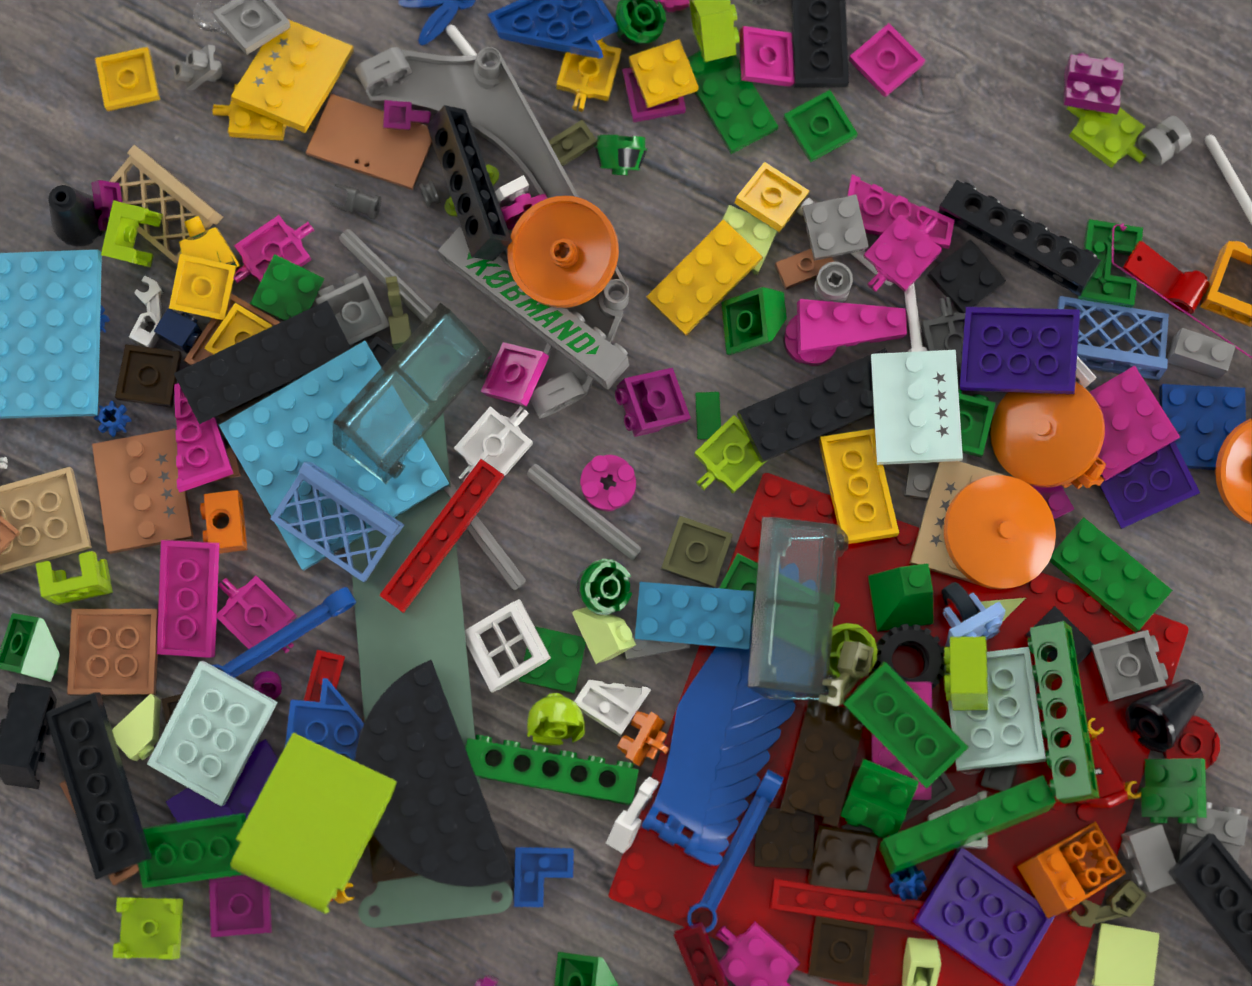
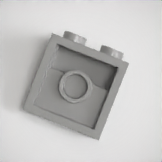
(355, 308)
(1129, 665)
(1226, 825)

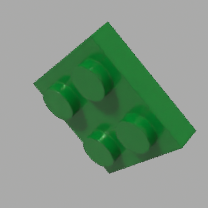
(820, 125)
(286, 289)
(563, 667)

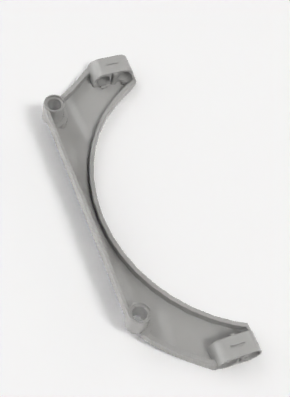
(504, 119)

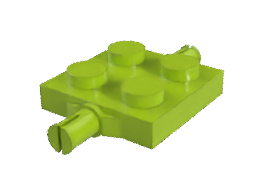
(1107, 134)
(728, 457)

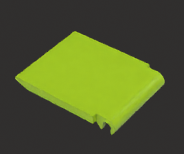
(311, 823)

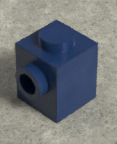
(178, 330)

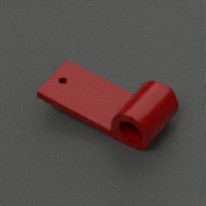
(1180, 288)

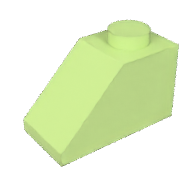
(604, 634)
(139, 729)
(921, 963)

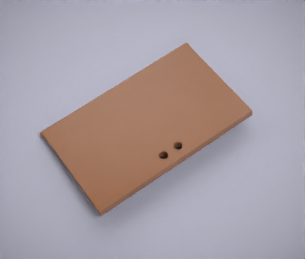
(356, 133)

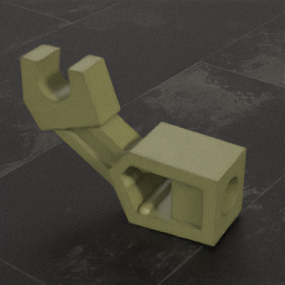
(399, 322)
(852, 665)
(1097, 914)

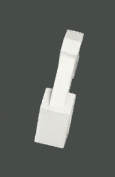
(152, 301)
(628, 823)

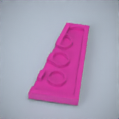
(882, 208)
(839, 324)
(199, 447)

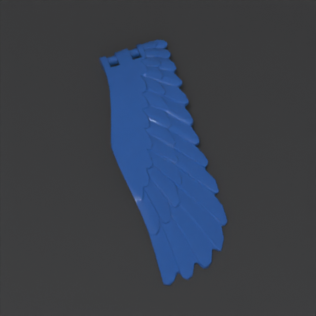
(714, 755)

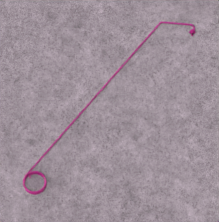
(1122, 229)

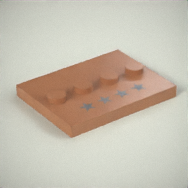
(141, 491)

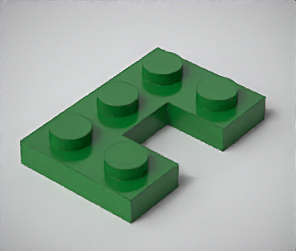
(1103, 286)

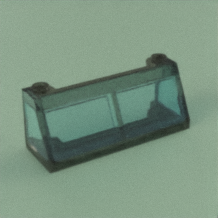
(410, 394)
(794, 608)

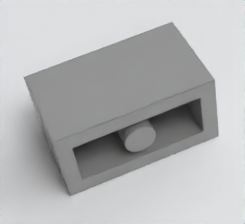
(1200, 353)
(1149, 856)

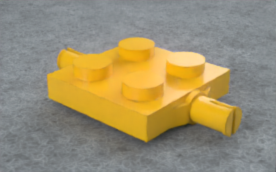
(588, 75)
(249, 124)

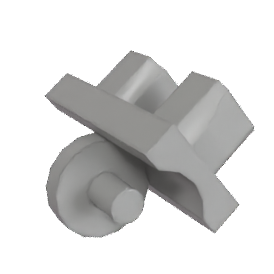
(198, 68)

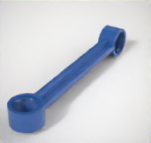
(332, 606)
(764, 796)

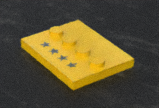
(292, 76)

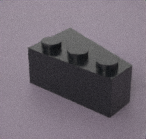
(24, 734)

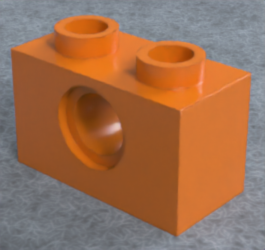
(219, 505)

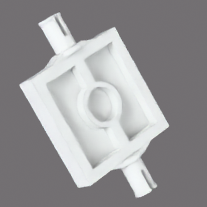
(495, 441)

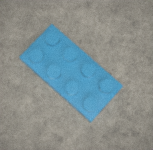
(694, 615)

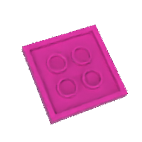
(1132, 422)

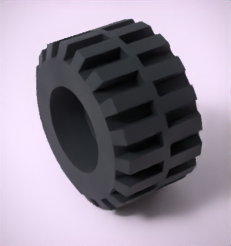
(919, 640)

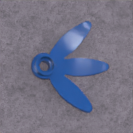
(440, 18)

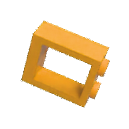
(1221, 303)

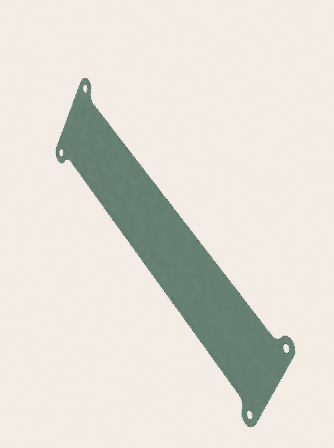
(395, 644)

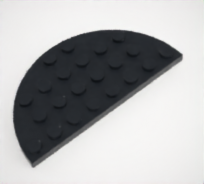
(437, 810)

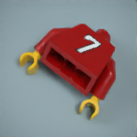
(1110, 784)

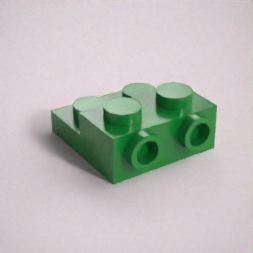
(975, 422)
(1174, 790)
(878, 799)

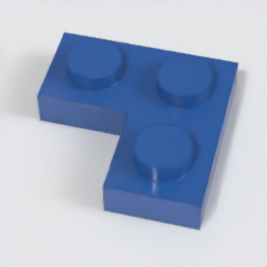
(533, 866)

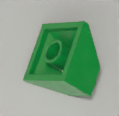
(752, 318)
(902, 597)
(29, 648)
(582, 971)

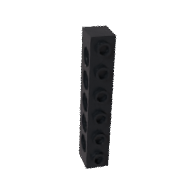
(469, 183)
(1025, 250)

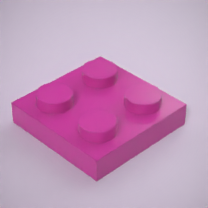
(766, 56)
(886, 60)
(514, 374)

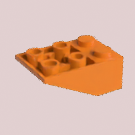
(1071, 870)

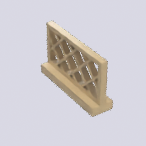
(173, 187)

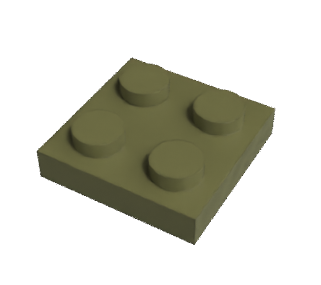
(696, 551)

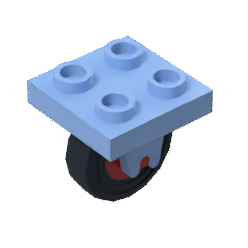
(968, 615)

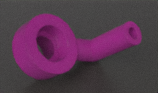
(274, 686)

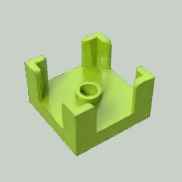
(122, 232)
(60, 590)
(149, 928)

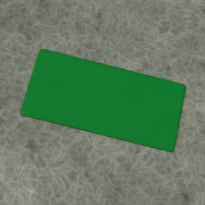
(707, 414)

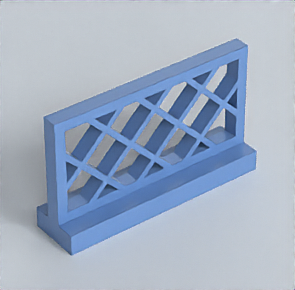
(1114, 359)
(345, 498)

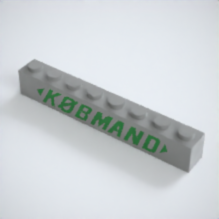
(556, 326)

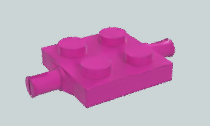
(271, 239)
(902, 253)
(254, 612)
(756, 958)

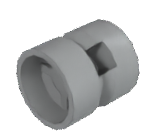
(1165, 140)
(830, 288)

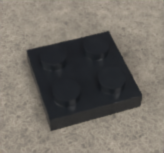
(966, 277)

